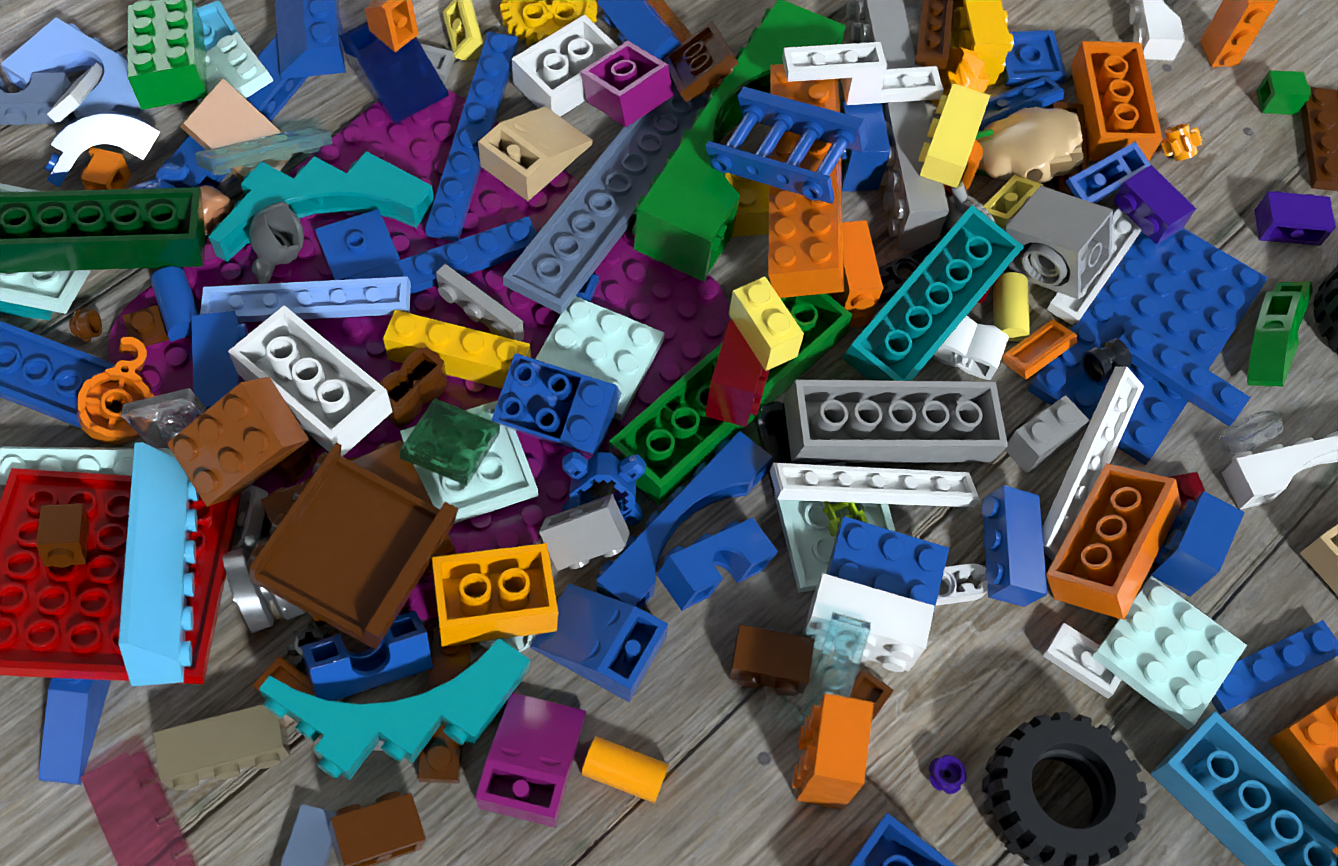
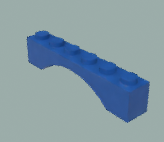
(730, 474)

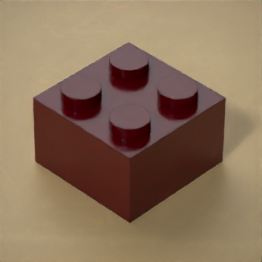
(736, 381)

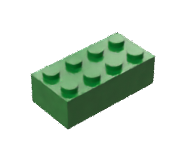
(166, 52)

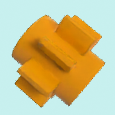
(1181, 142)

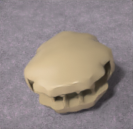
(1032, 145)

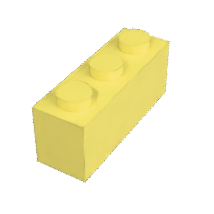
(953, 135)

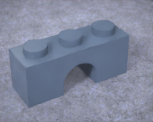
(35, 101)

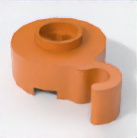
(114, 384)

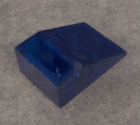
(398, 80)

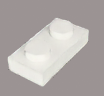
(1074, 655)

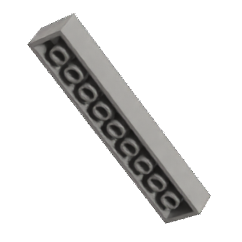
(914, 202)

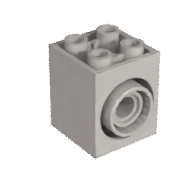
(1062, 241)

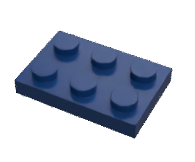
(887, 560)

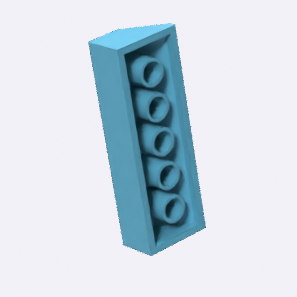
(158, 570)

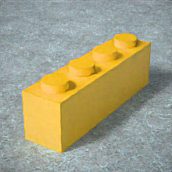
(465, 351)

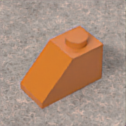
(392, 22)

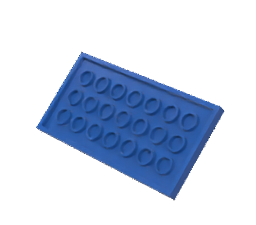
(1177, 292)

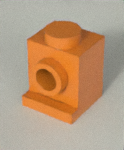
(105, 171)

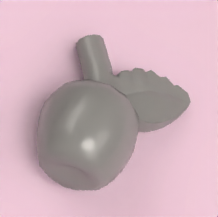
(959, 204)

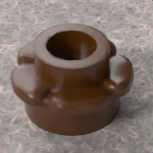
(85, 324)

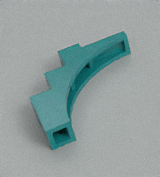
(324, 189)
(406, 725)

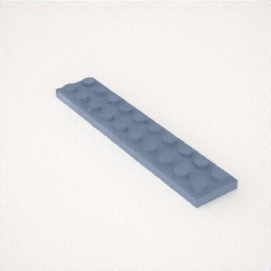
(600, 206)

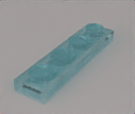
(252, 152)

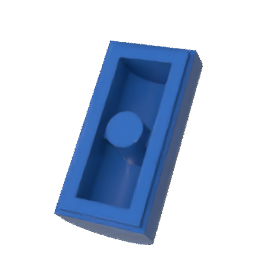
(174, 301)

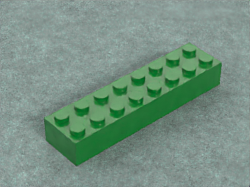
(677, 435)

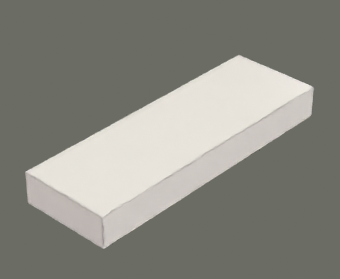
(76, 93)

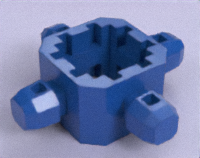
(607, 468)

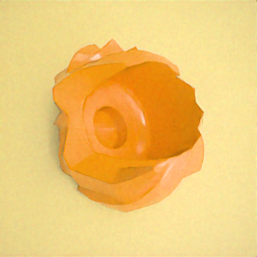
(964, 70)

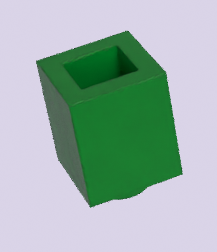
(1283, 92)

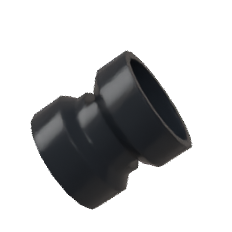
(1100, 362)

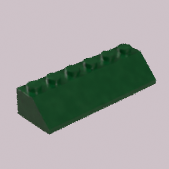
(101, 229)

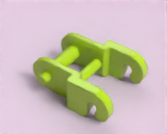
(830, 510)

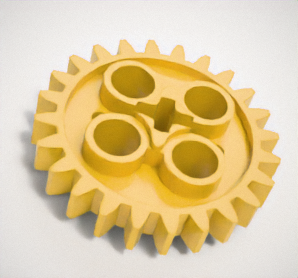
(542, 18)

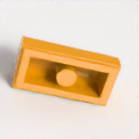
(625, 769)

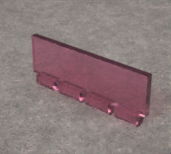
(132, 813)

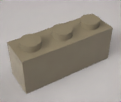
(220, 747)

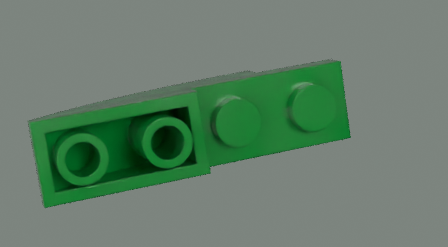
(1277, 333)

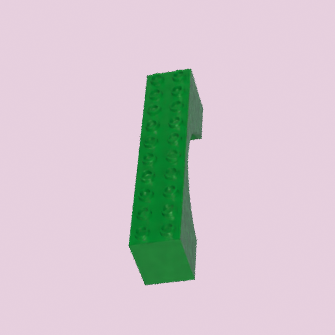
(691, 204)

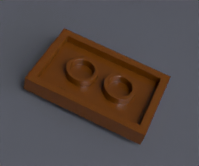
(700, 62)

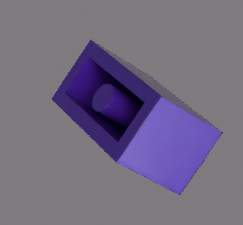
(1154, 204)
(1294, 218)

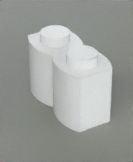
(973, 348)

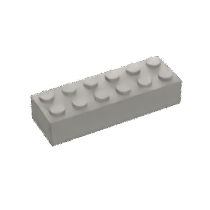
(894, 421)

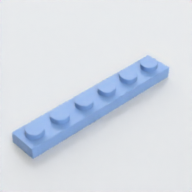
(311, 298)

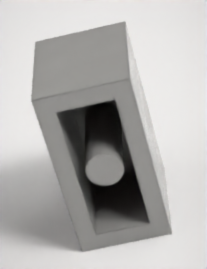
(1046, 434)
(585, 533)

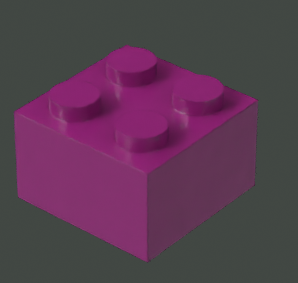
(627, 83)

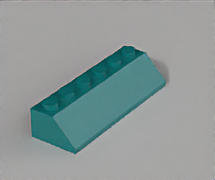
(933, 300)

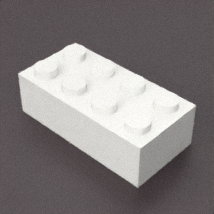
(316, 380)

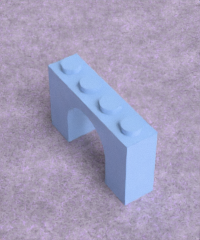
(67, 50)

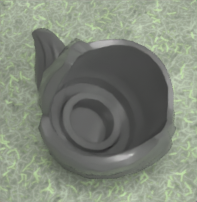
(276, 239)

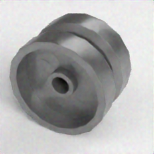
(251, 598)

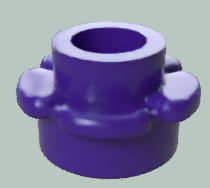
(951, 765)

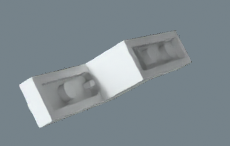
(862, 73)

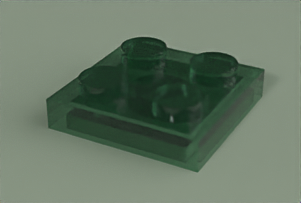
(450, 441)

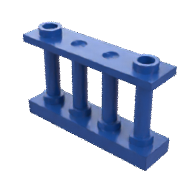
(795, 117)

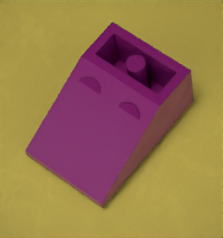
(530, 760)

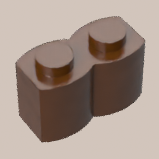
(416, 384)

